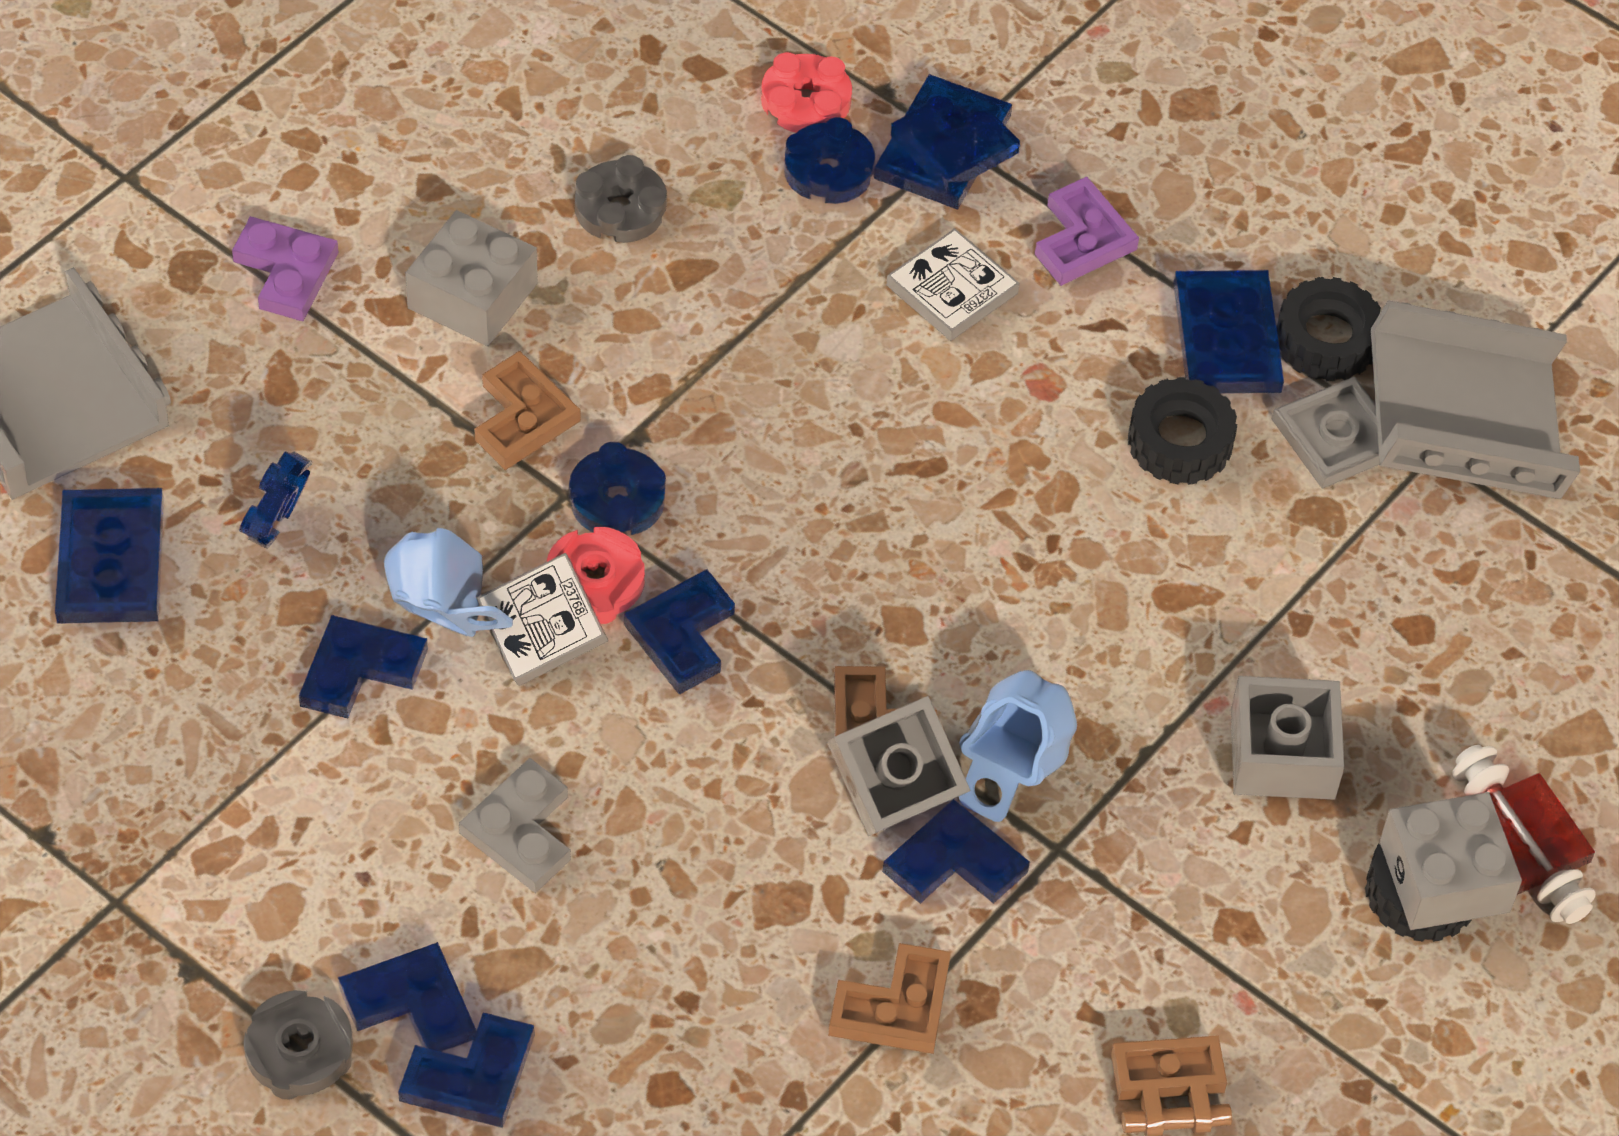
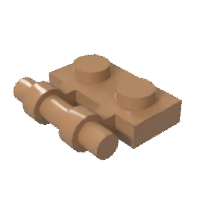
(1171, 1069)

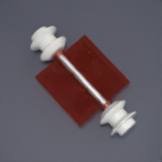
(1538, 831)

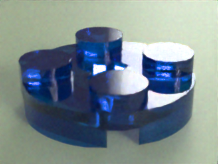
(829, 141)
(617, 467)
(283, 488)

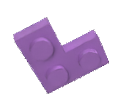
(1092, 234)
(295, 263)

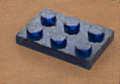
(958, 108)
(1229, 330)
(109, 556)

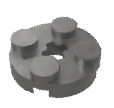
(620, 179)
(306, 1071)

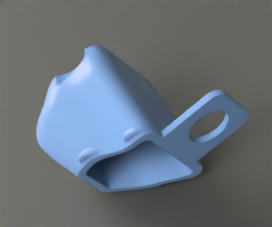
(439, 580)
(1017, 738)

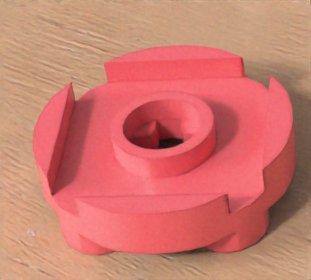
(806, 71)
(623, 567)

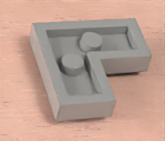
(509, 828)

